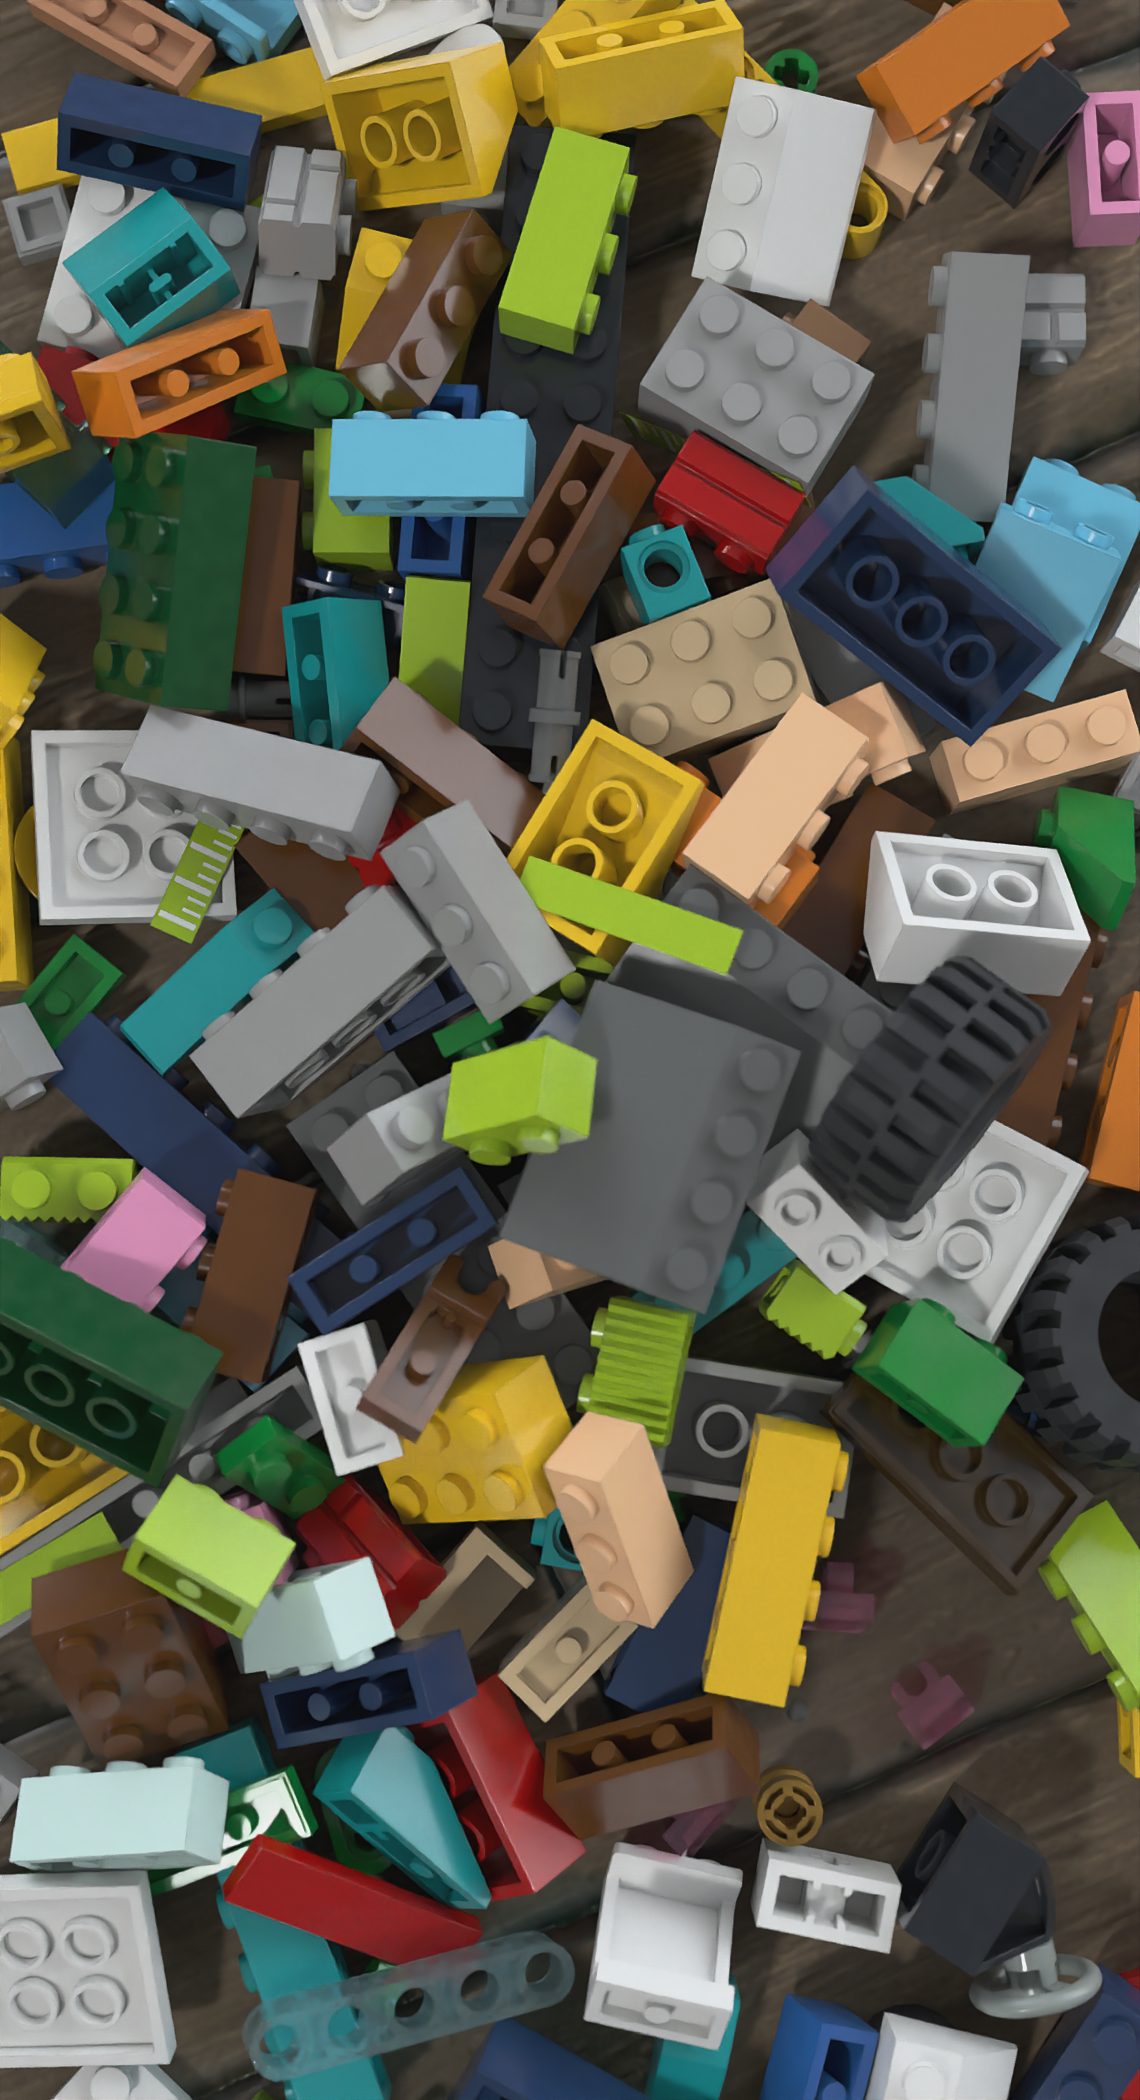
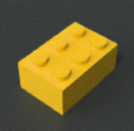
(483, 1448)

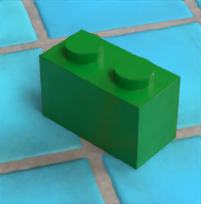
(939, 1372)

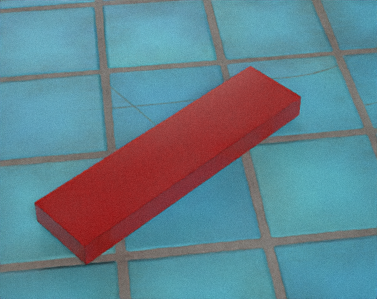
(345, 1904)

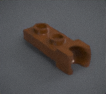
(429, 1353)

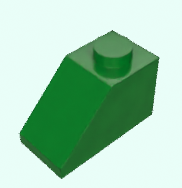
(1095, 849)

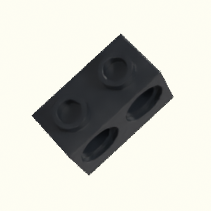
(1028, 131)

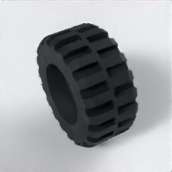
(928, 1088)
(1060, 1350)

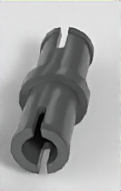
(554, 713)

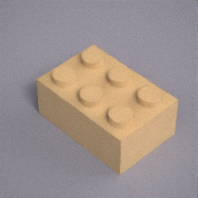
(706, 674)

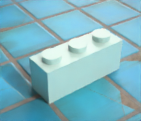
(316, 1622)
(121, 1818)

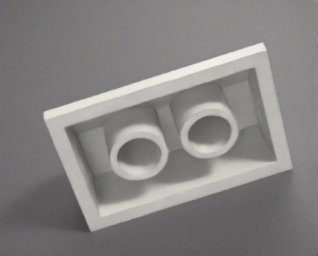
(783, 191)
(975, 901)
(938, 2063)

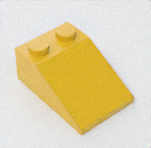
(612, 818)
(43, 1479)

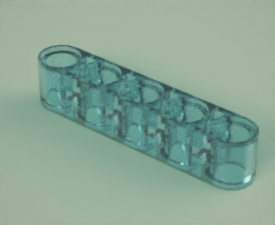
(378, 1991)

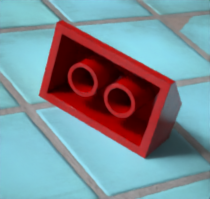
(498, 1791)

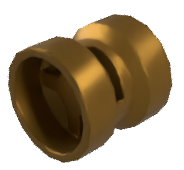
(784, 1791)

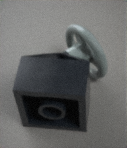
(989, 1906)

